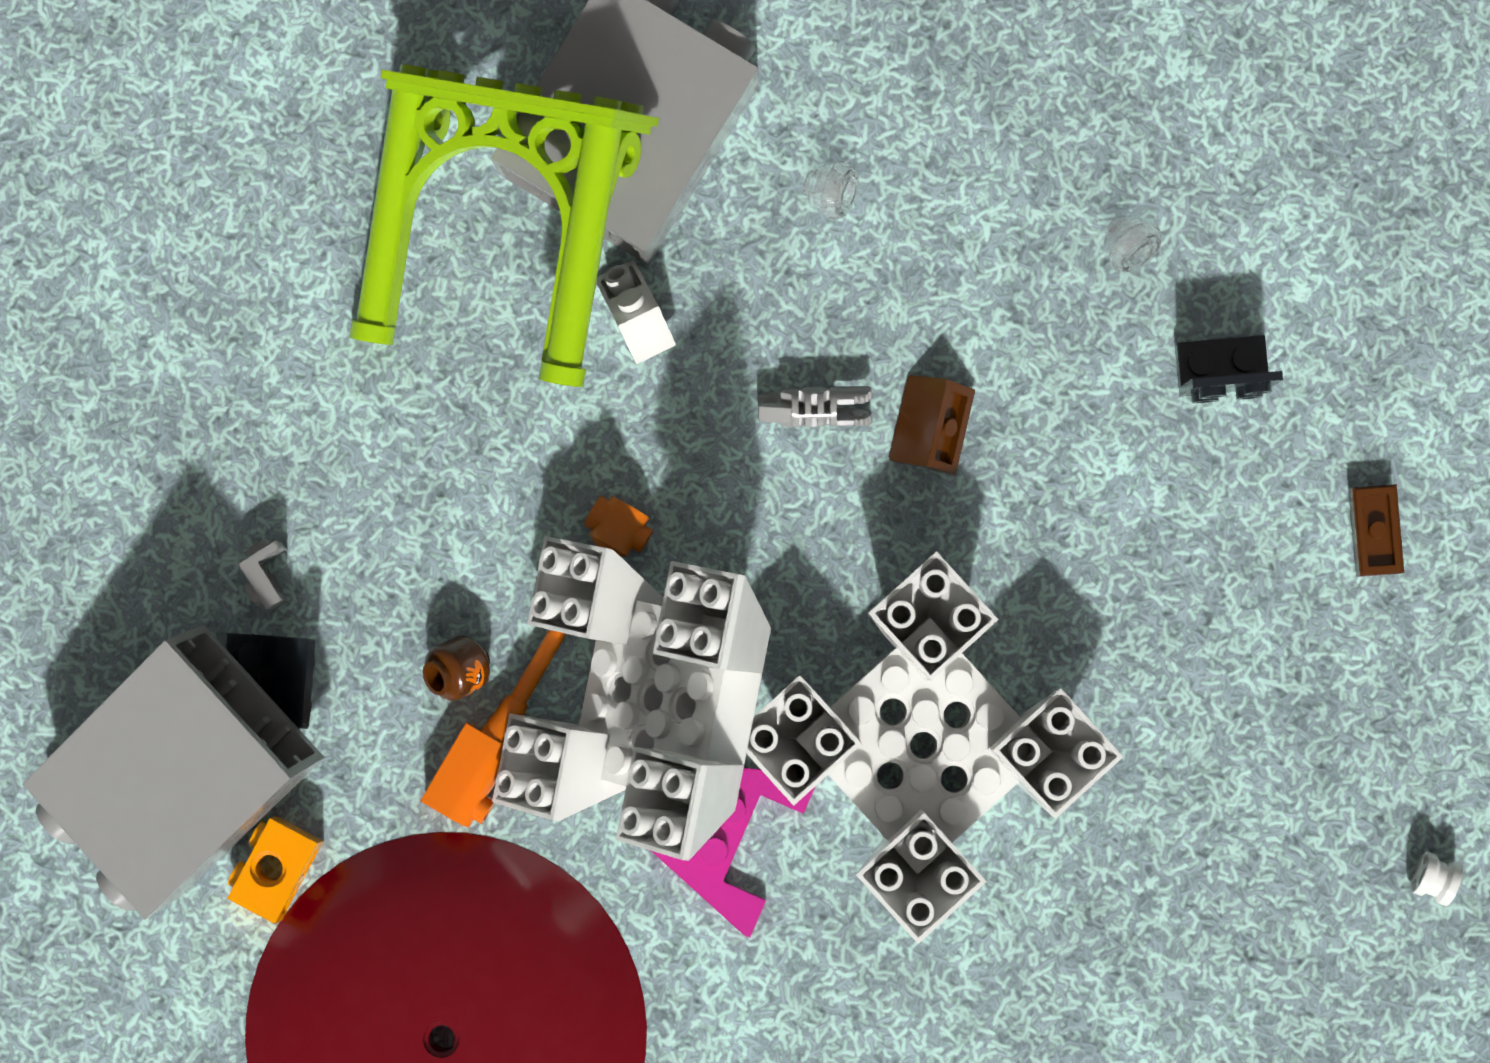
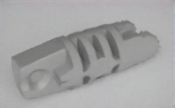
(815, 406)

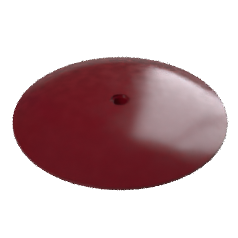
(450, 938)

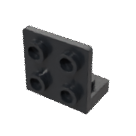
(1224, 366)
(279, 667)

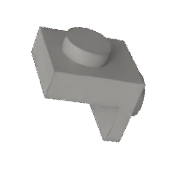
(262, 586)

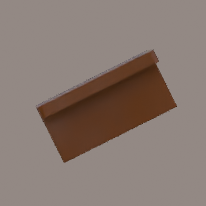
(932, 424)

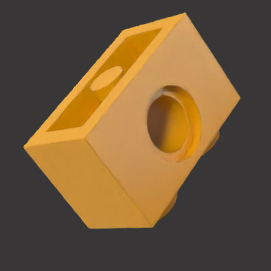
(268, 896)

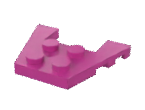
(711, 862)

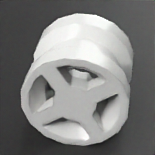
(1436, 878)

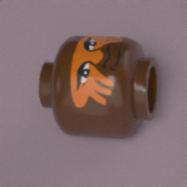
(456, 668)

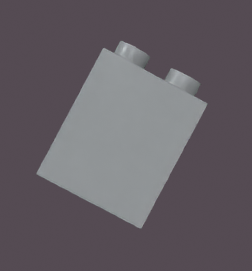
(679, 75)
(170, 772)

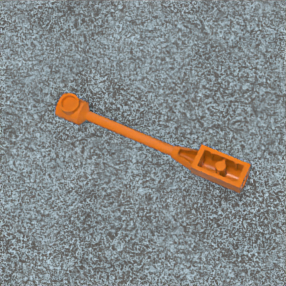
(473, 761)

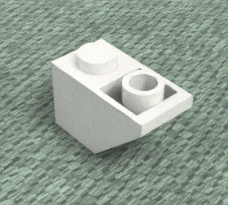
(635, 311)

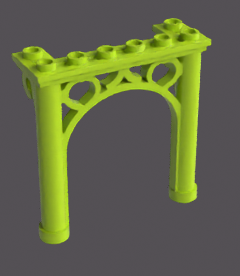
(422, 117)

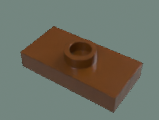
(1376, 530)

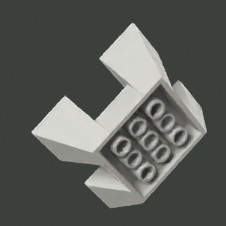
(661, 701)
(1045, 750)

